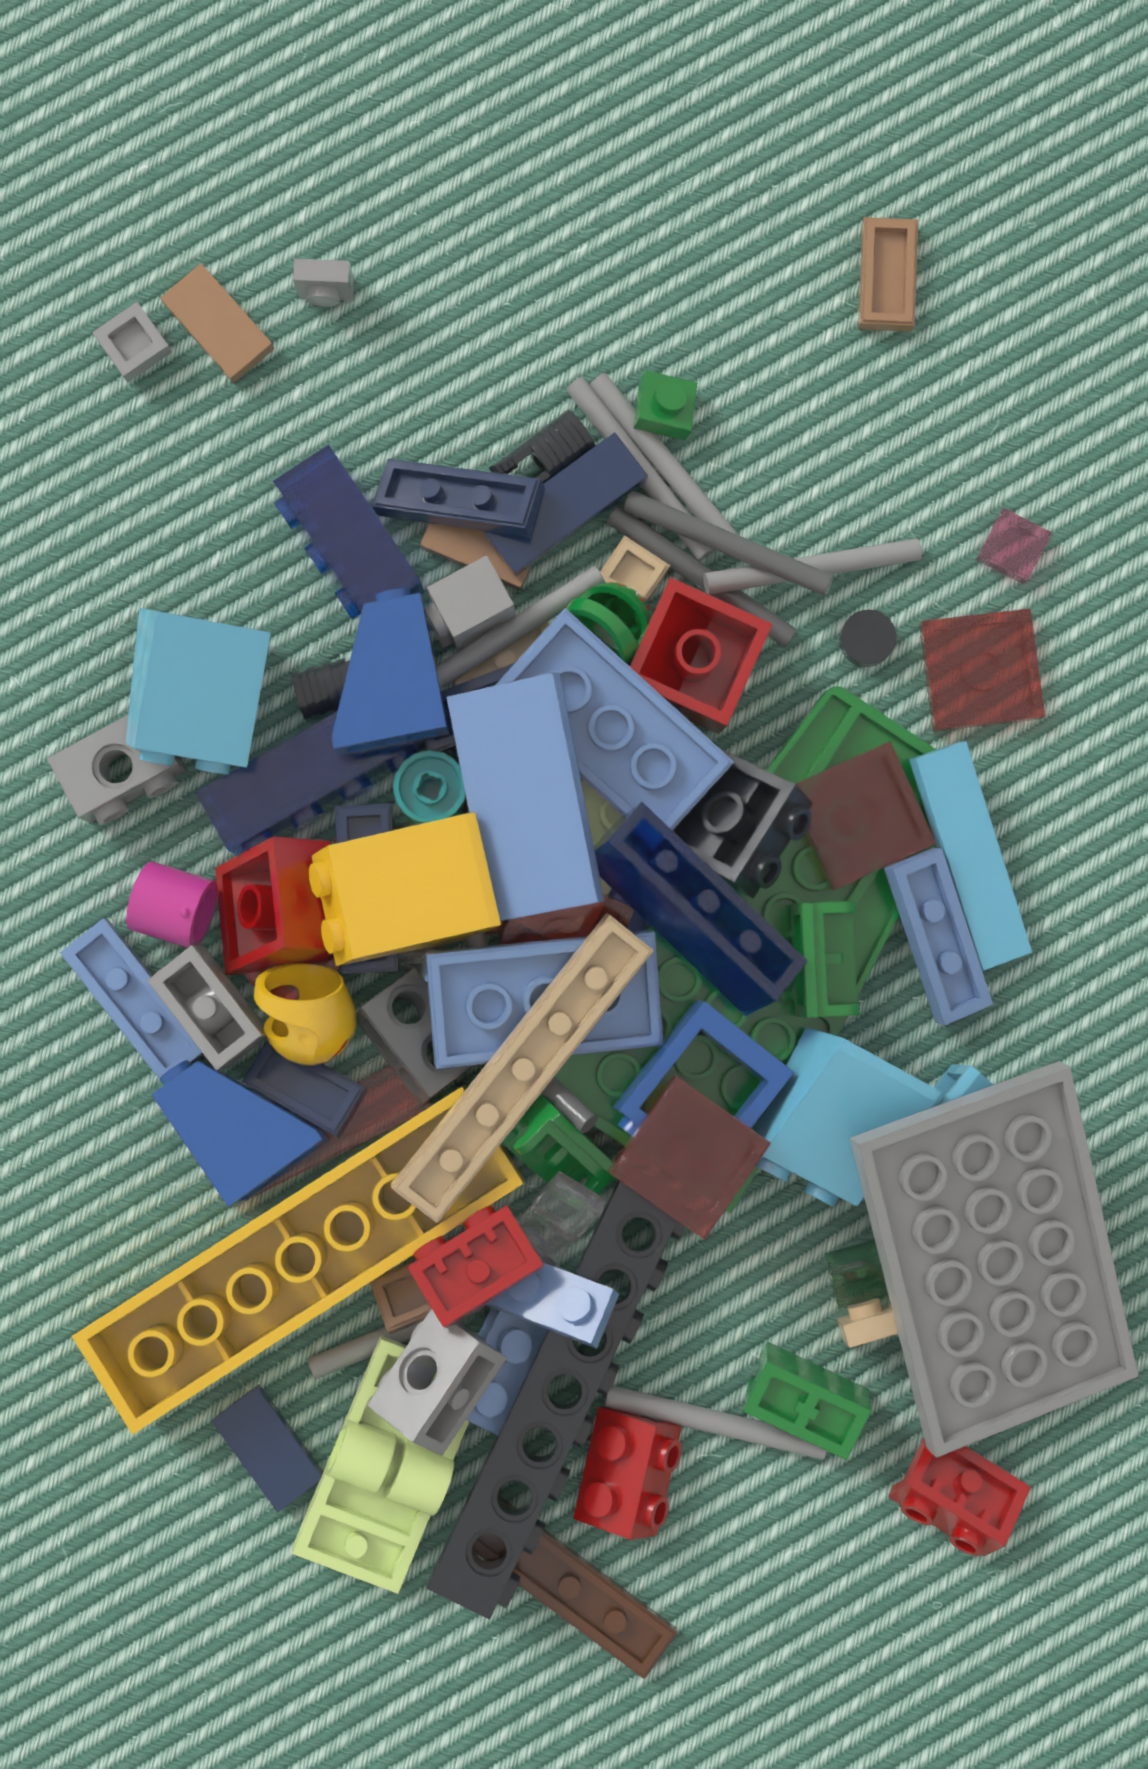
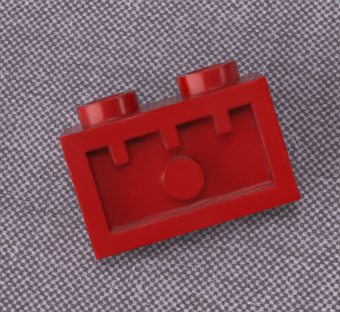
(474, 1265)
(962, 1498)

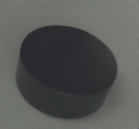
(867, 638)

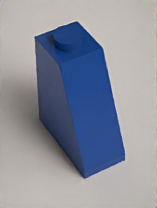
(391, 679)
(233, 1130)

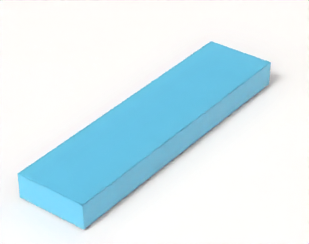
(972, 852)

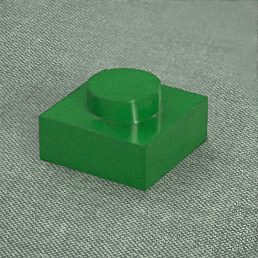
(665, 405)

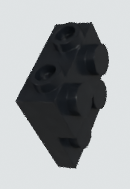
(746, 825)

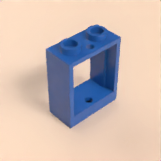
(728, 1037)

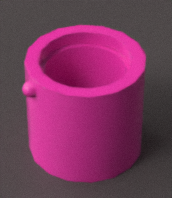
(172, 905)

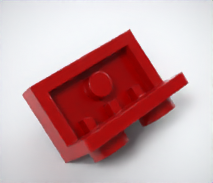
(628, 1474)

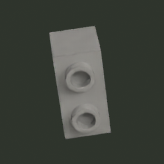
(468, 604)
(85, 777)
(209, 1006)
(436, 1411)

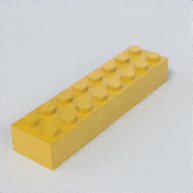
(275, 1274)

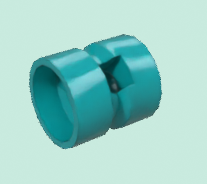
(430, 787)

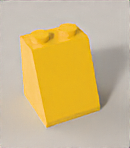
(404, 890)

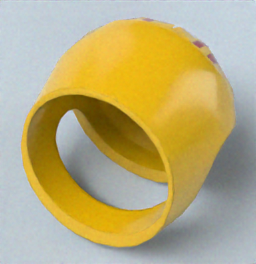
(314, 1025)

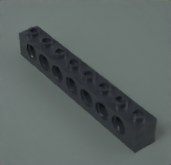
(459, 1571)

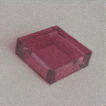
(1013, 546)

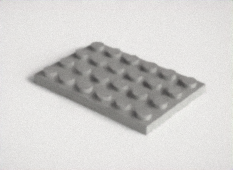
(995, 1257)

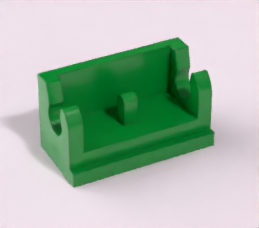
(826, 940)
(553, 1144)
(807, 1401)

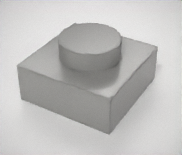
(323, 281)
(132, 342)

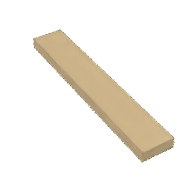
(521, 1068)

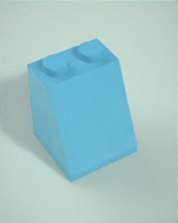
(195, 690)
(828, 1100)

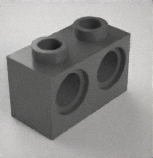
(406, 1044)

